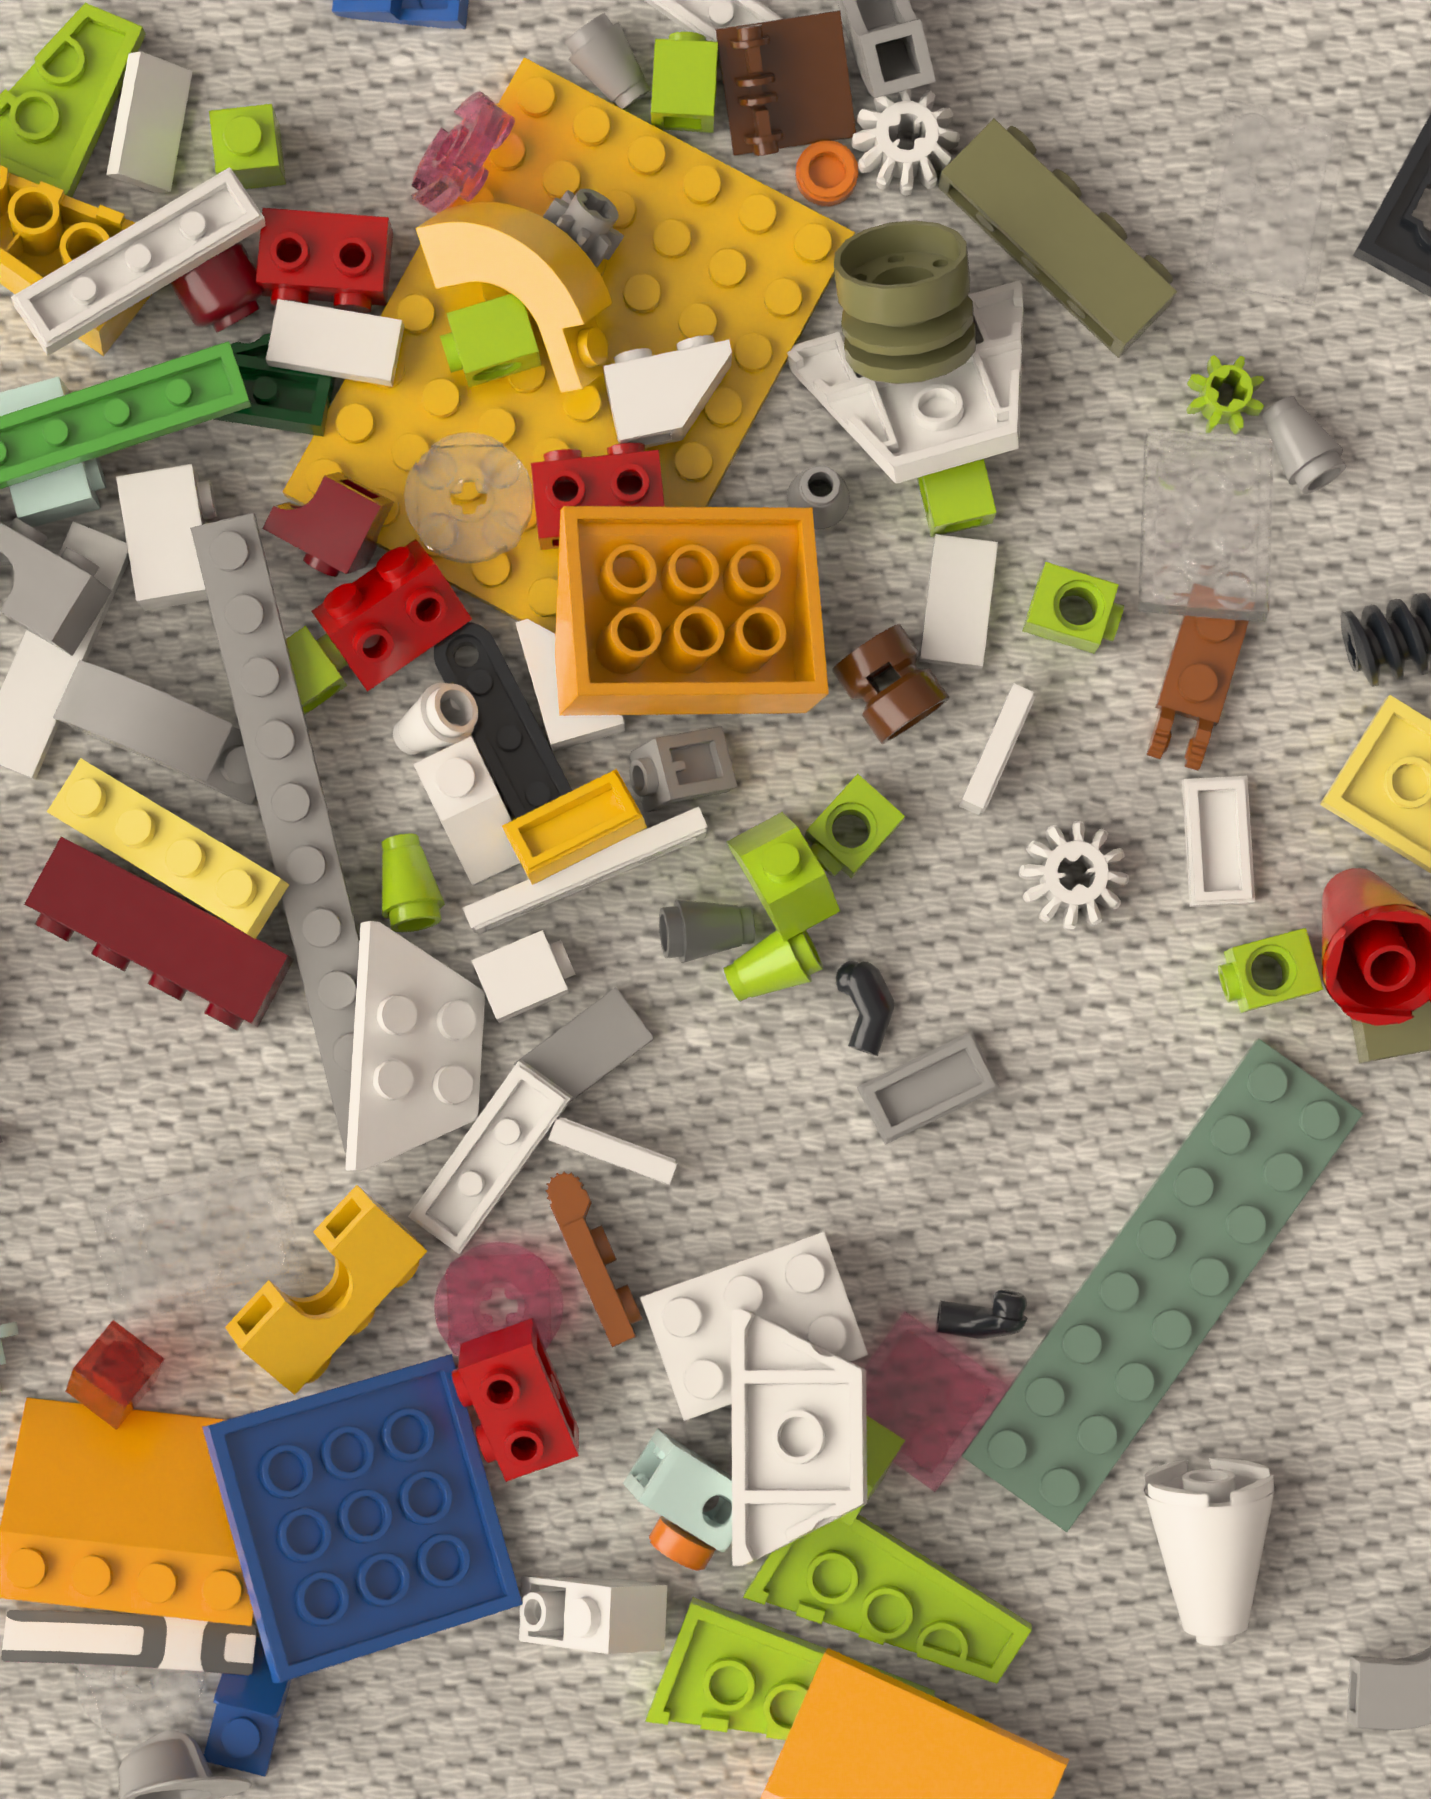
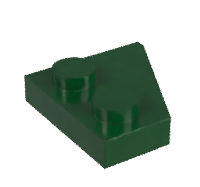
(278, 395)

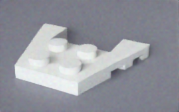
(935, 421)

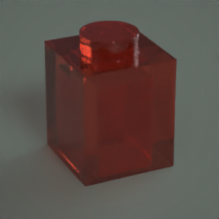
(114, 1374)

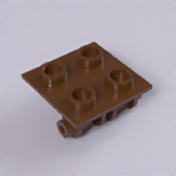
(786, 83)

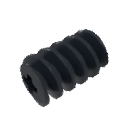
(1389, 638)

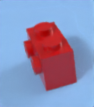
(325, 258)
(621, 479)
(391, 614)
(516, 1400)

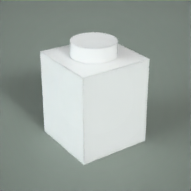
(524, 975)

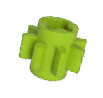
(1242, 393)

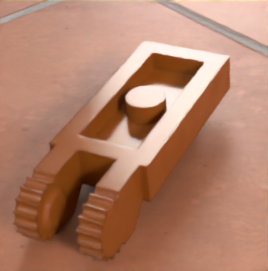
(1197, 682)
(591, 1255)

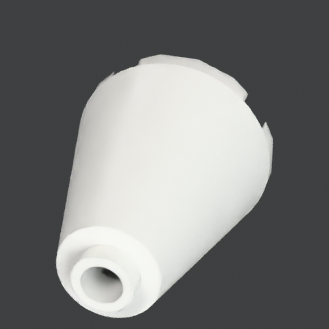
(1211, 1540)

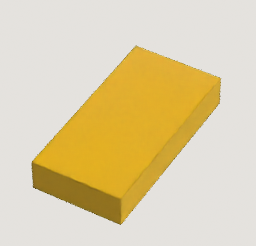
(574, 826)

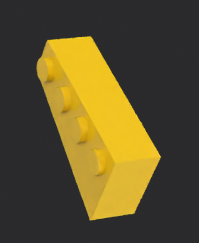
(48, 230)

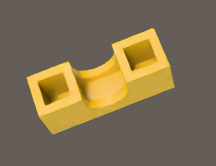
(299, 1335)

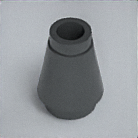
(704, 928)

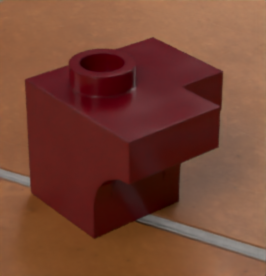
(335, 526)

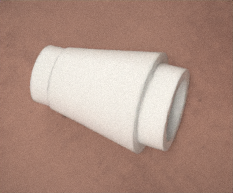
(437, 719)

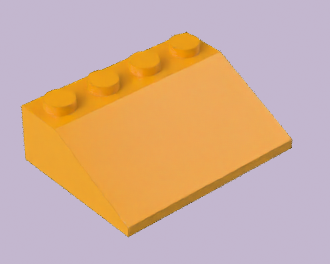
(688, 611)
(119, 1517)
(888, 1740)

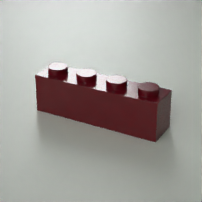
(159, 933)

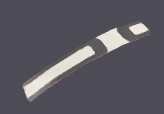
(128, 1641)

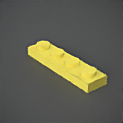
(168, 848)

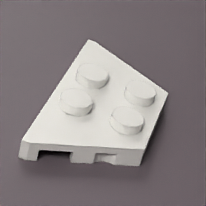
(411, 1049)
(793, 1437)

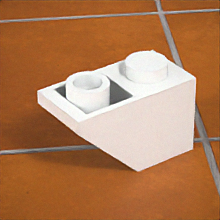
(663, 394)
(593, 1614)

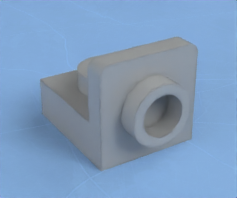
(681, 768)

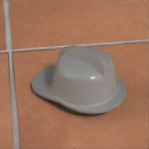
(173, 1768)

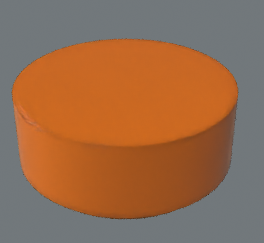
(826, 173)
(680, 1545)

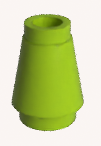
(408, 885)
(773, 966)

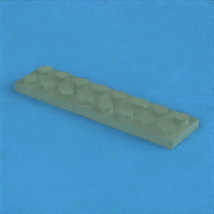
(1161, 1284)

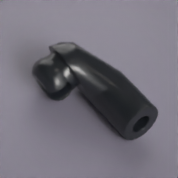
(872, 1001)
(980, 1322)

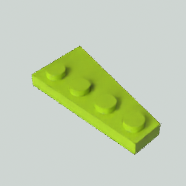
(892, 1596)
(737, 1674)

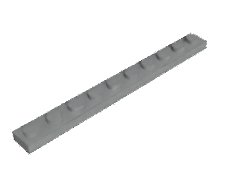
(286, 787)

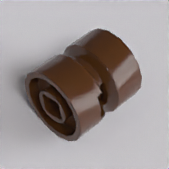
(902, 702)

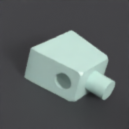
(677, 1486)

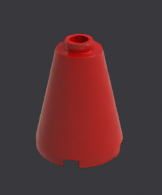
(1374, 949)

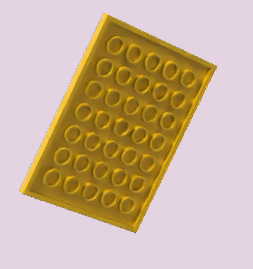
(695, 260)

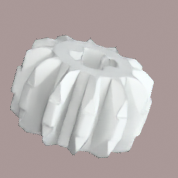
(882, 129)
(1080, 896)

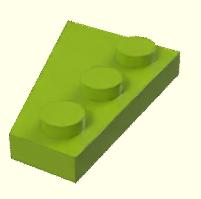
(66, 98)

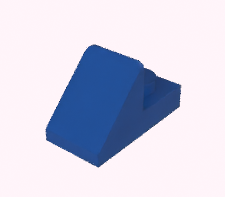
(247, 1718)

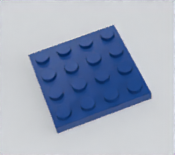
(361, 1518)

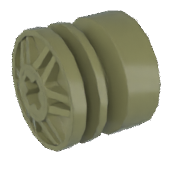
(905, 301)

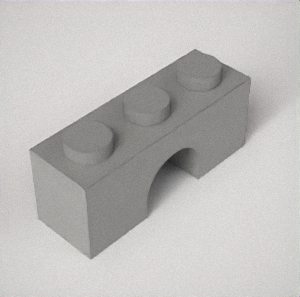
(50, 592)

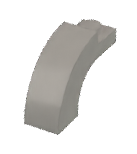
(887, 45)
(158, 729)

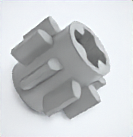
(588, 221)

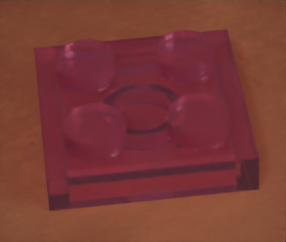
(928, 1398)

